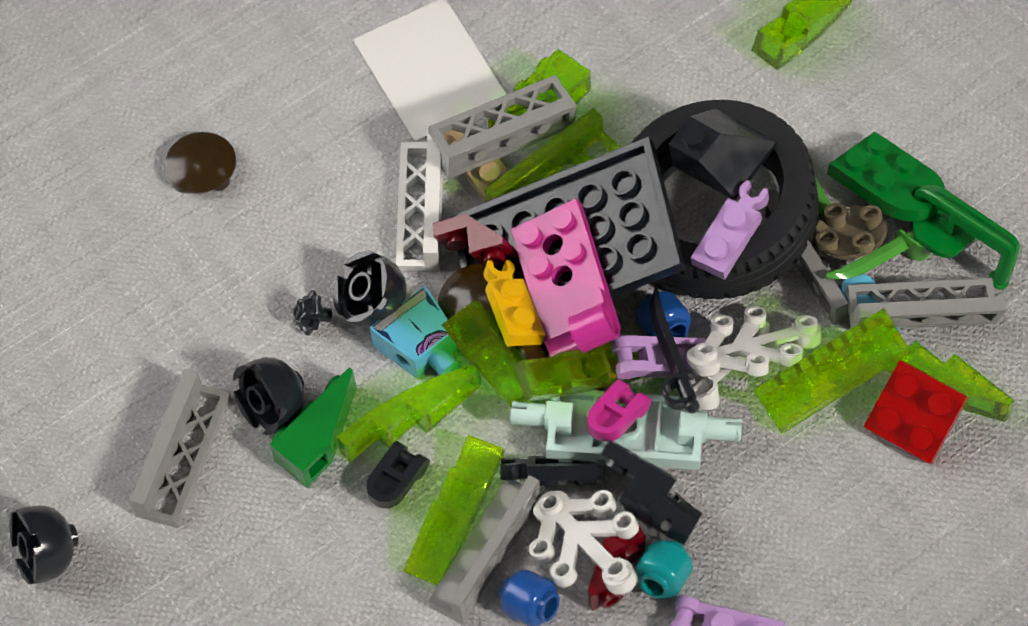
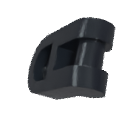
(388, 486)

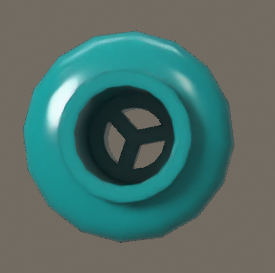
(663, 569)

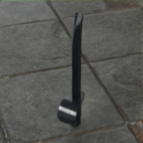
(679, 376)

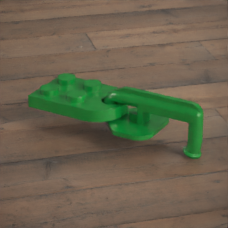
(917, 194)

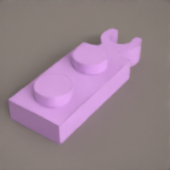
(730, 232)

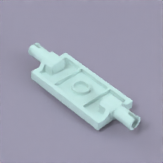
(661, 436)

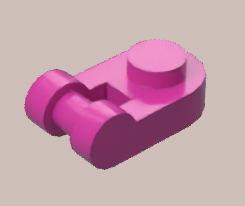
(610, 420)

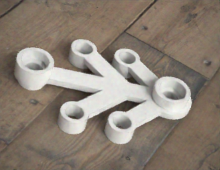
(710, 356)
(556, 510)

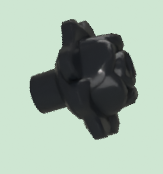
(310, 312)

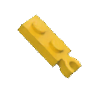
(512, 306)

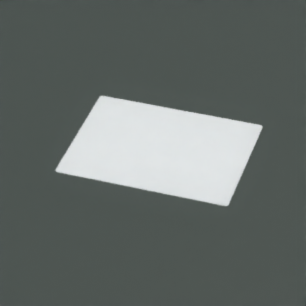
(428, 67)

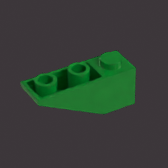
(311, 439)

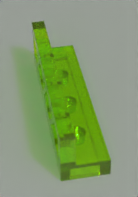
(555, 154)
(832, 371)

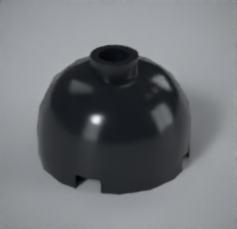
(369, 289)
(269, 393)
(43, 542)

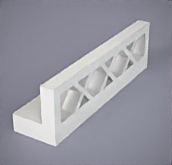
(431, 199)

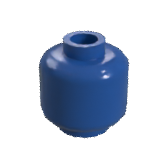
(674, 311)
(529, 598)

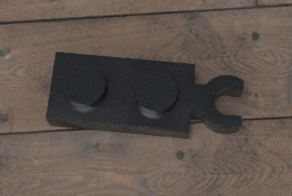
(552, 471)

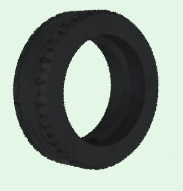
(781, 237)

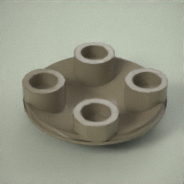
(850, 231)

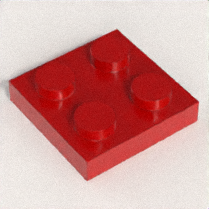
(916, 411)

